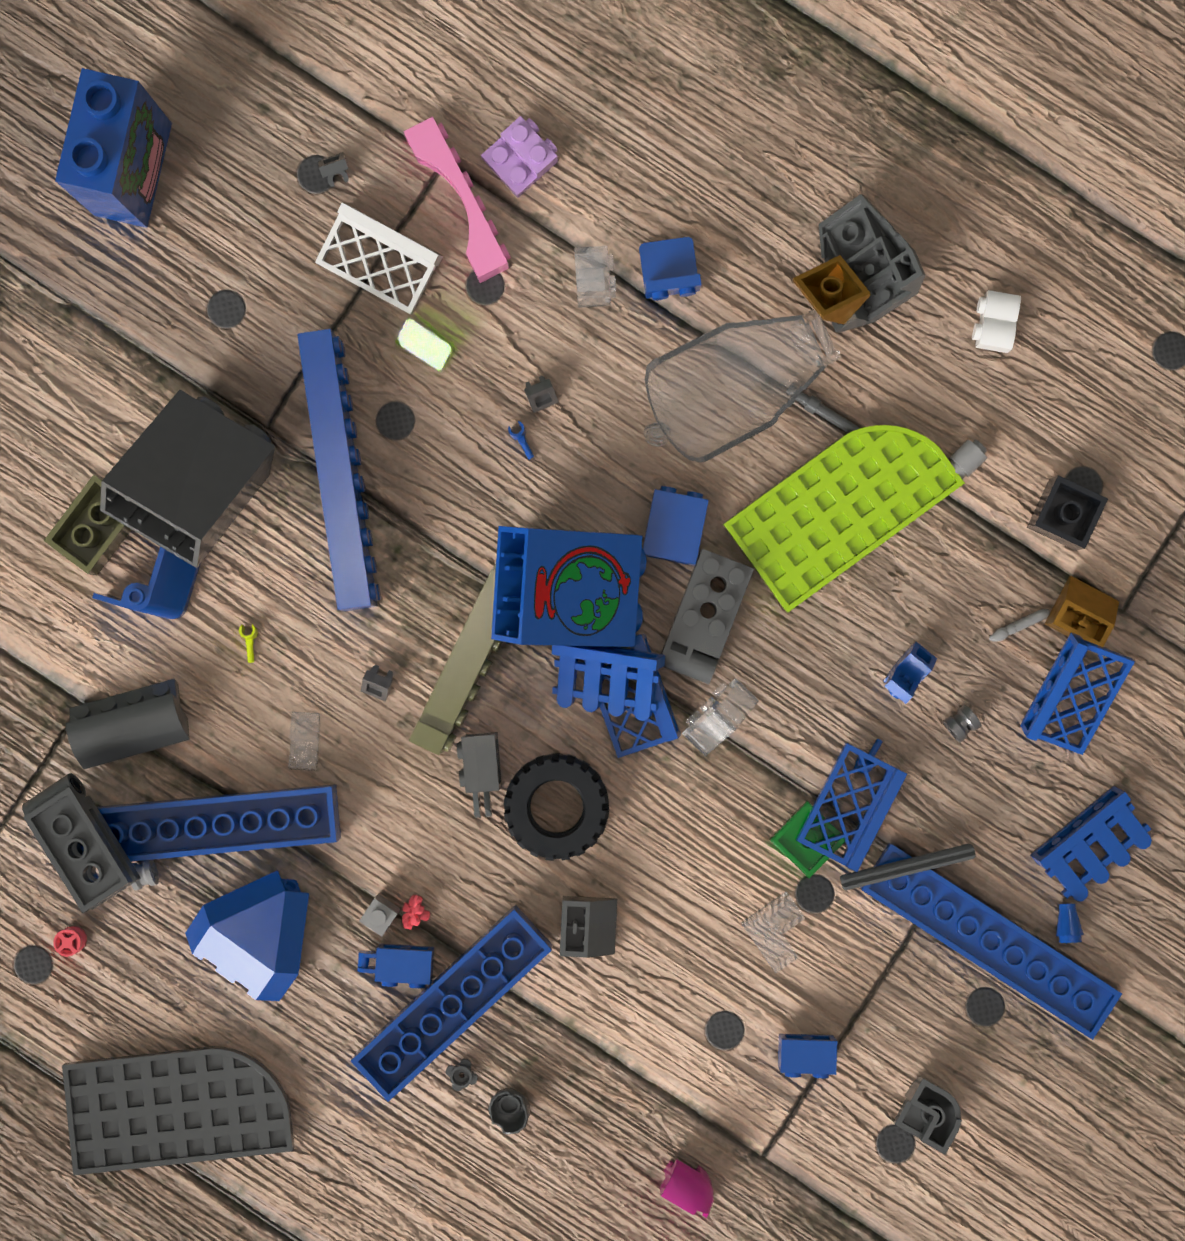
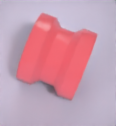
(64, 944)

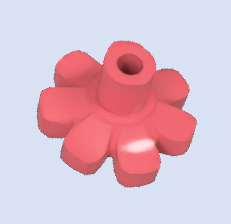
(414, 912)

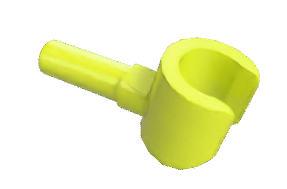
(249, 640)

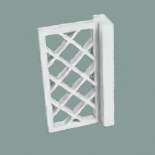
(388, 237)

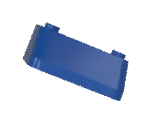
(167, 590)

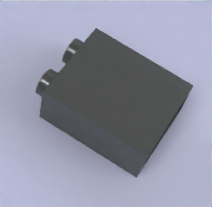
(187, 477)

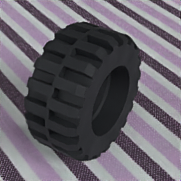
(556, 844)

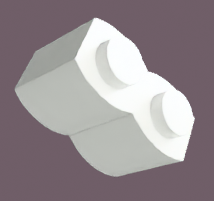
(997, 321)

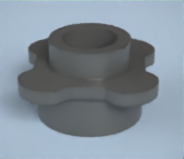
(458, 1082)

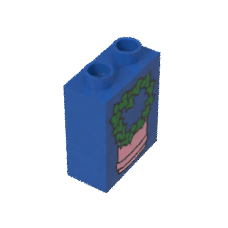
(114, 148)

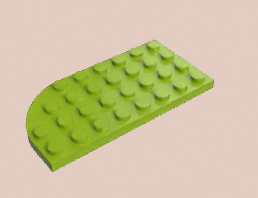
(840, 508)

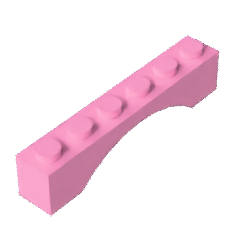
(432, 151)

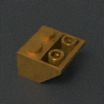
(1084, 612)

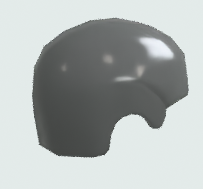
(509, 1110)

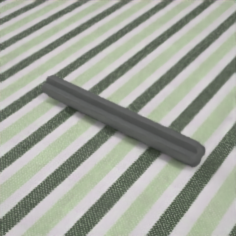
(907, 866)

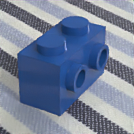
(807, 1055)

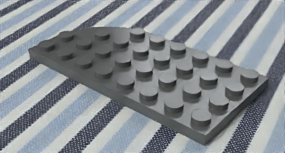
(173, 1109)

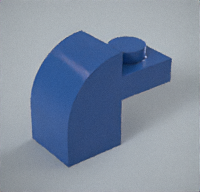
(909, 672)

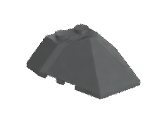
(875, 255)

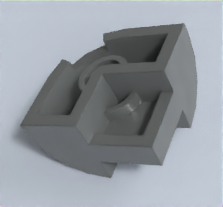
(930, 1114)

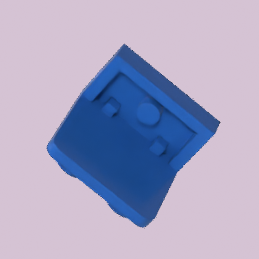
(669, 268)

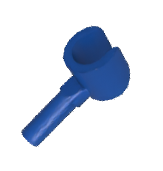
(522, 440)
(872, 752)

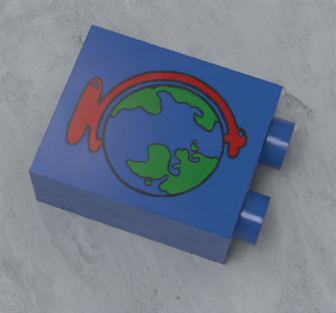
(567, 587)

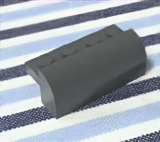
(127, 724)

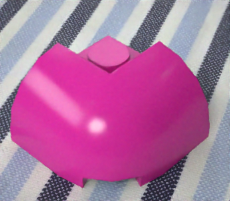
(687, 1188)

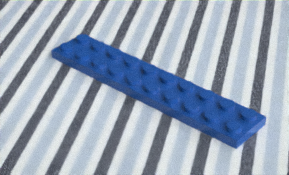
(997, 945)

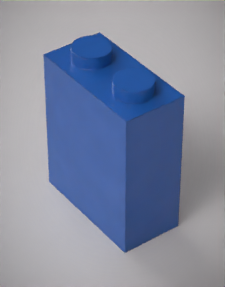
(675, 526)

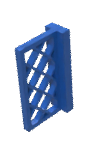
(1054, 690)
(664, 715)
(872, 818)

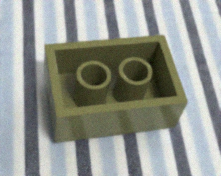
(86, 533)

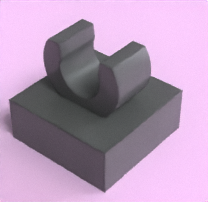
(334, 165)

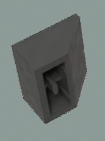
(588, 926)

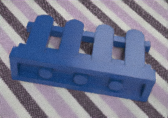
(619, 673)
(1083, 831)

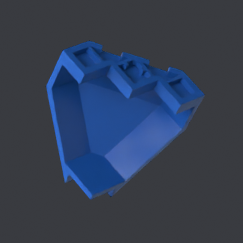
(254, 935)

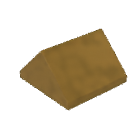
(833, 290)

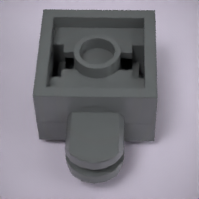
(480, 768)

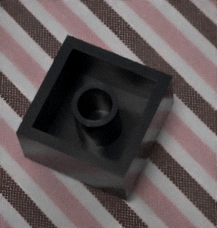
(1067, 513)

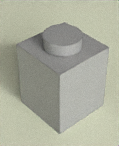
(379, 915)

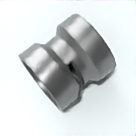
(962, 723)

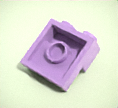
(520, 156)

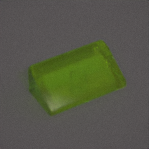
(424, 344)

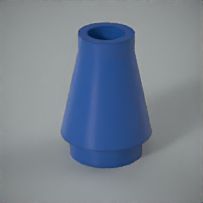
(1068, 924)

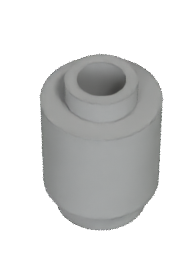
(968, 458)

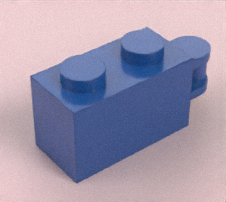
(399, 964)

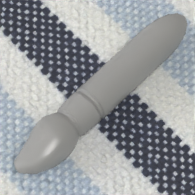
(1025, 622)

